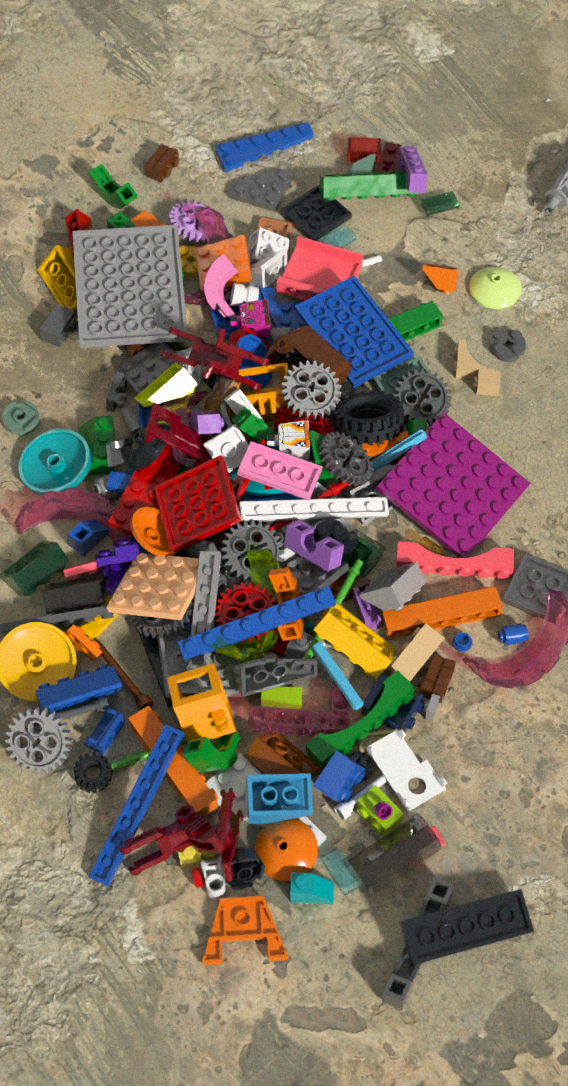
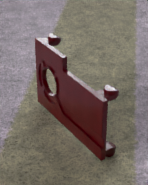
(178, 436)

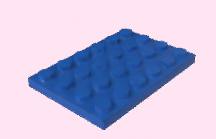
(356, 329)

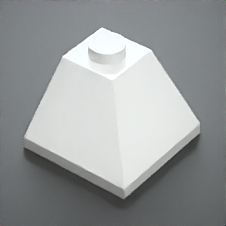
(268, 269)

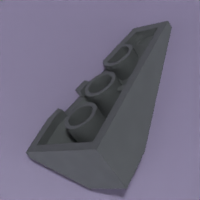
(271, 673)

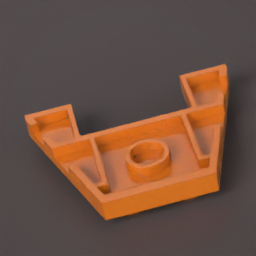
(243, 921)

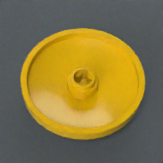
(35, 656)

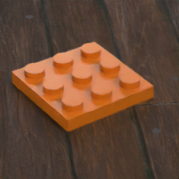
(237, 253)

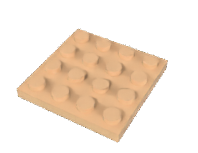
(156, 587)

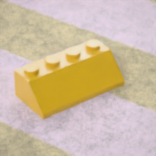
(59, 276)
(355, 640)

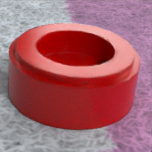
(197, 877)

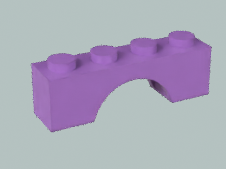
(413, 166)

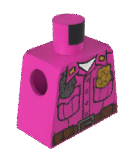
(255, 317)

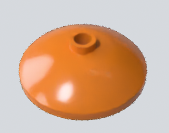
(150, 531)
(297, 857)

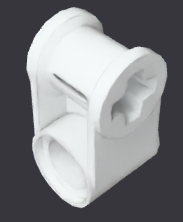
(213, 876)

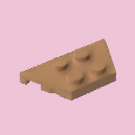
(220, 392)

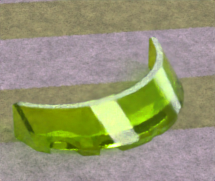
(261, 563)

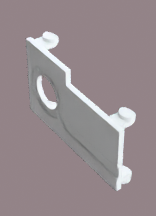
(400, 766)

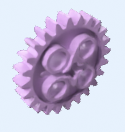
(184, 218)

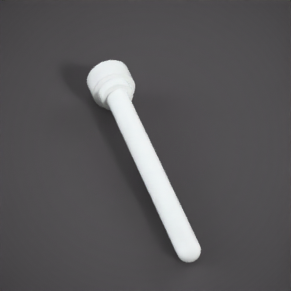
(344, 809)

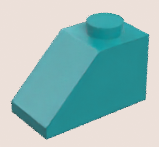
(311, 889)

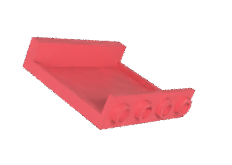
(317, 268)

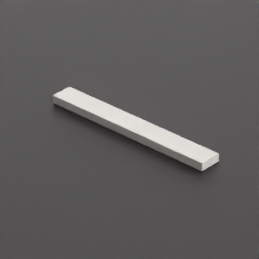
(314, 509)

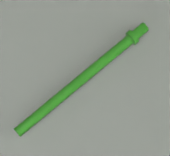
(353, 573)

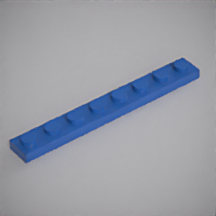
(256, 623)
(137, 804)

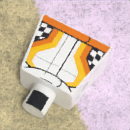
(292, 439)

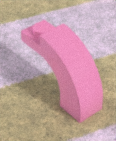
(214, 285)

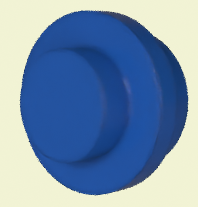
(462, 642)

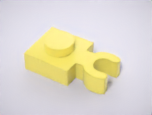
(191, 857)

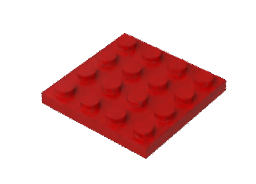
(197, 503)

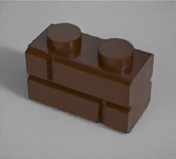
(161, 163)
(437, 677)

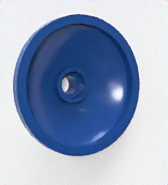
(257, 347)

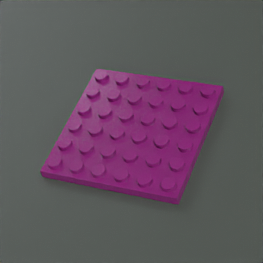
(453, 486)

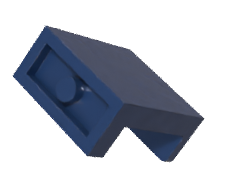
(403, 717)

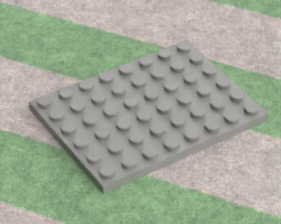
(128, 286)

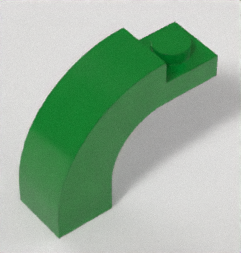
(109, 190)
(253, 425)
(211, 758)

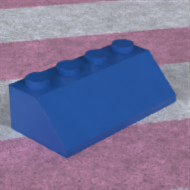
(78, 690)

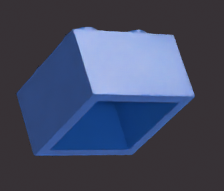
(339, 777)

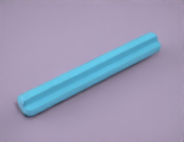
(398, 449)
(337, 675)

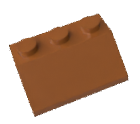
(277, 755)

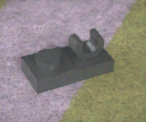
(115, 393)

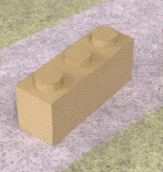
(416, 652)

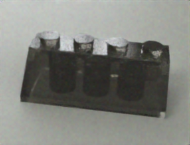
(395, 854)

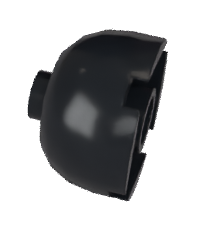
(245, 867)

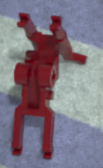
(222, 360)
(194, 832)

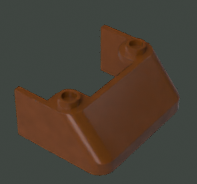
(313, 348)

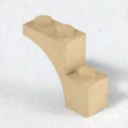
(466, 367)

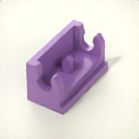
(366, 611)

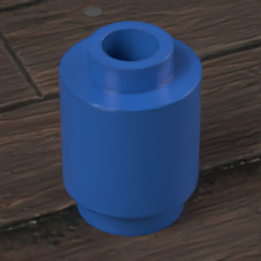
(513, 634)

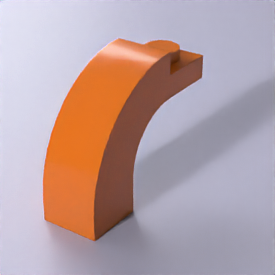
(287, 589)

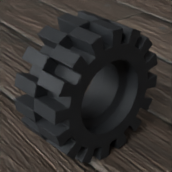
(92, 761)

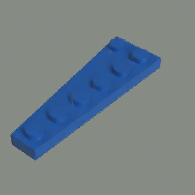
(237, 152)

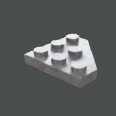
(263, 189)

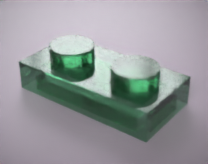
(440, 203)

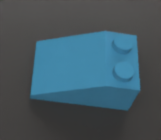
(278, 797)

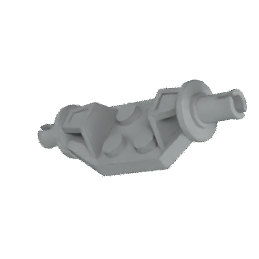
(558, 193)

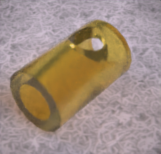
(431, 546)

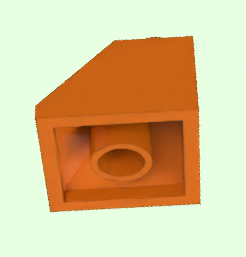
(442, 277)

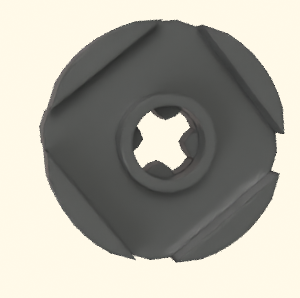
(511, 337)

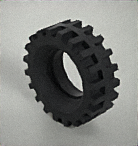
(369, 417)

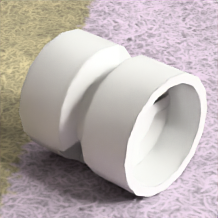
(242, 295)

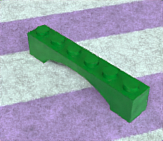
(395, 692)

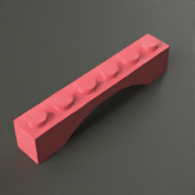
(494, 563)

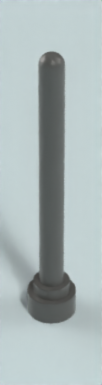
(99, 705)

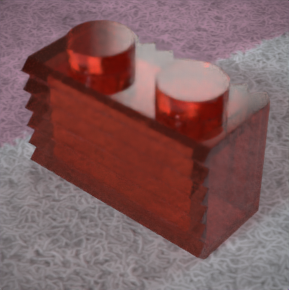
(362, 147)

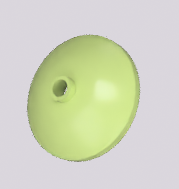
(495, 287)

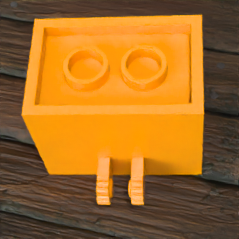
(266, 403)
(205, 712)

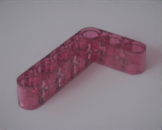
(307, 717)

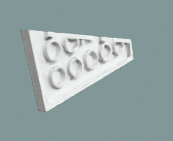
(236, 778)

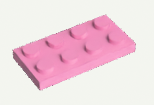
(279, 470)

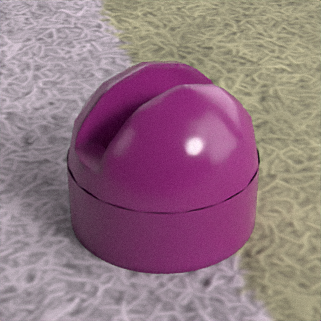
(387, 810)

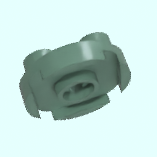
(22, 426)

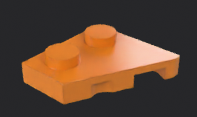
(83, 643)

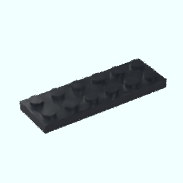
(466, 927)

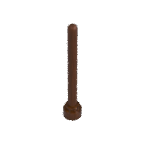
(141, 699)

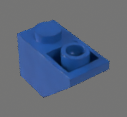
(86, 536)

